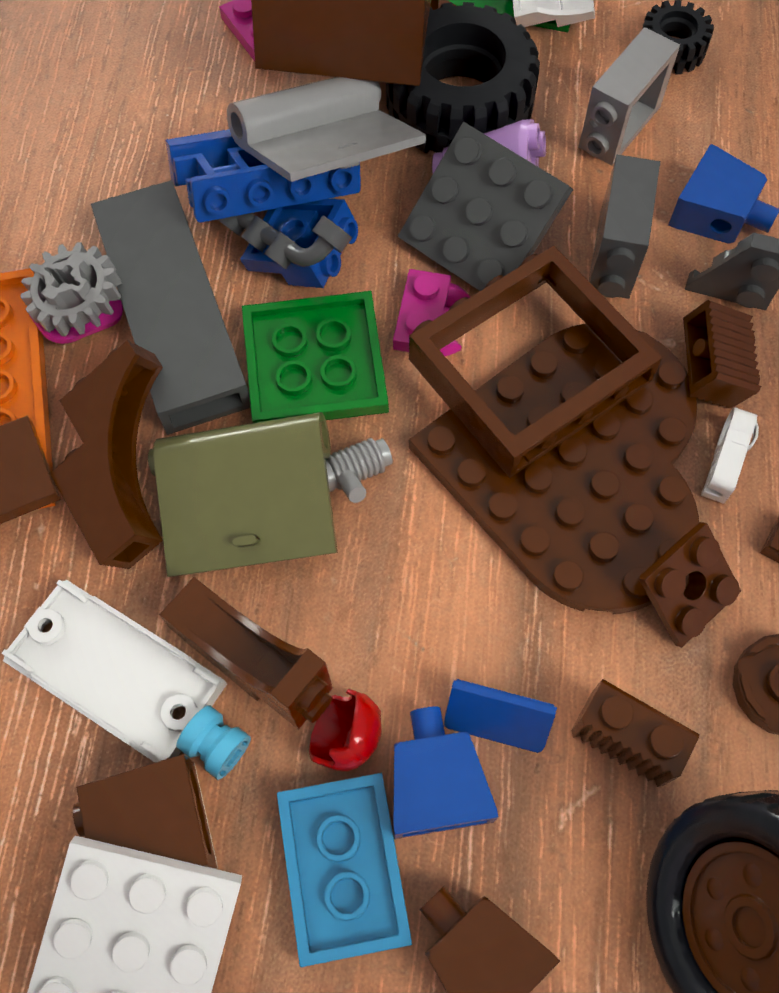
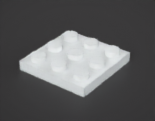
(134, 923)

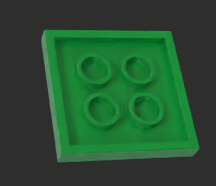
(314, 358)

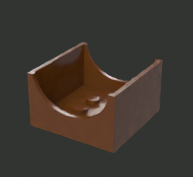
(343, 38)

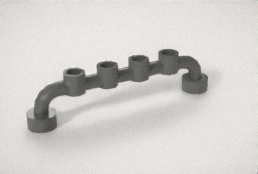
(281, 247)

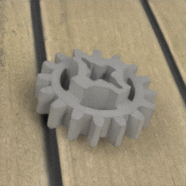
(67, 291)

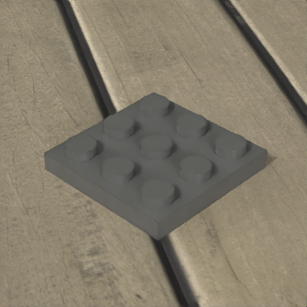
(483, 209)

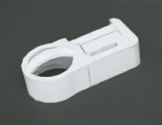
(730, 454)

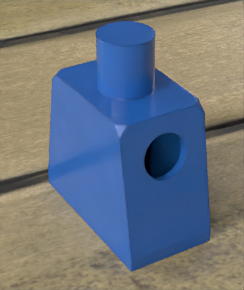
(722, 199)
(438, 780)

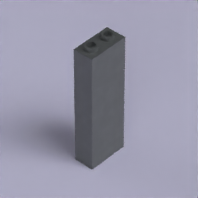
(171, 307)

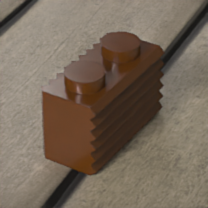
(721, 355)
(635, 734)

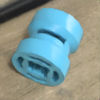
(217, 744)

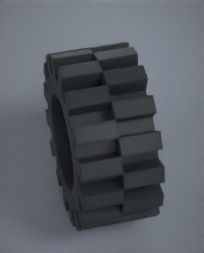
(686, 24)

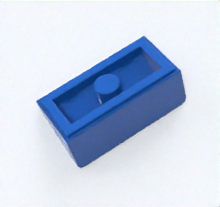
(499, 716)

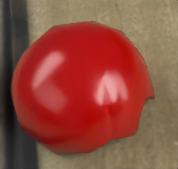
(346, 732)

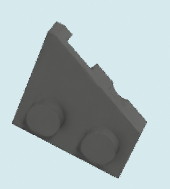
(742, 274)

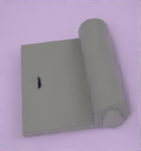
(318, 127)

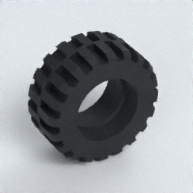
(471, 45)

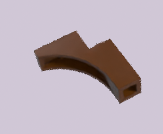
(102, 475)
(264, 666)

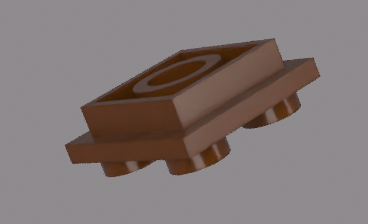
(708, 590)

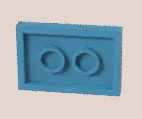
(342, 870)

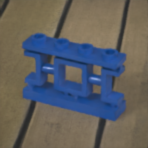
(232, 182)

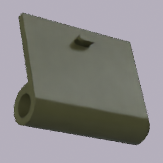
(244, 483)

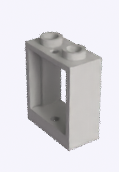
(628, 95)

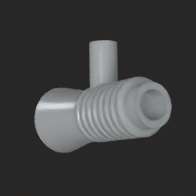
(355, 464)

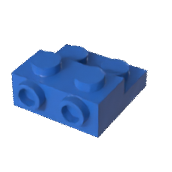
(297, 224)

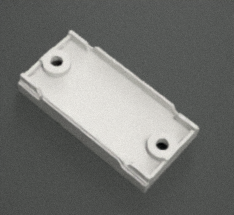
(112, 670)

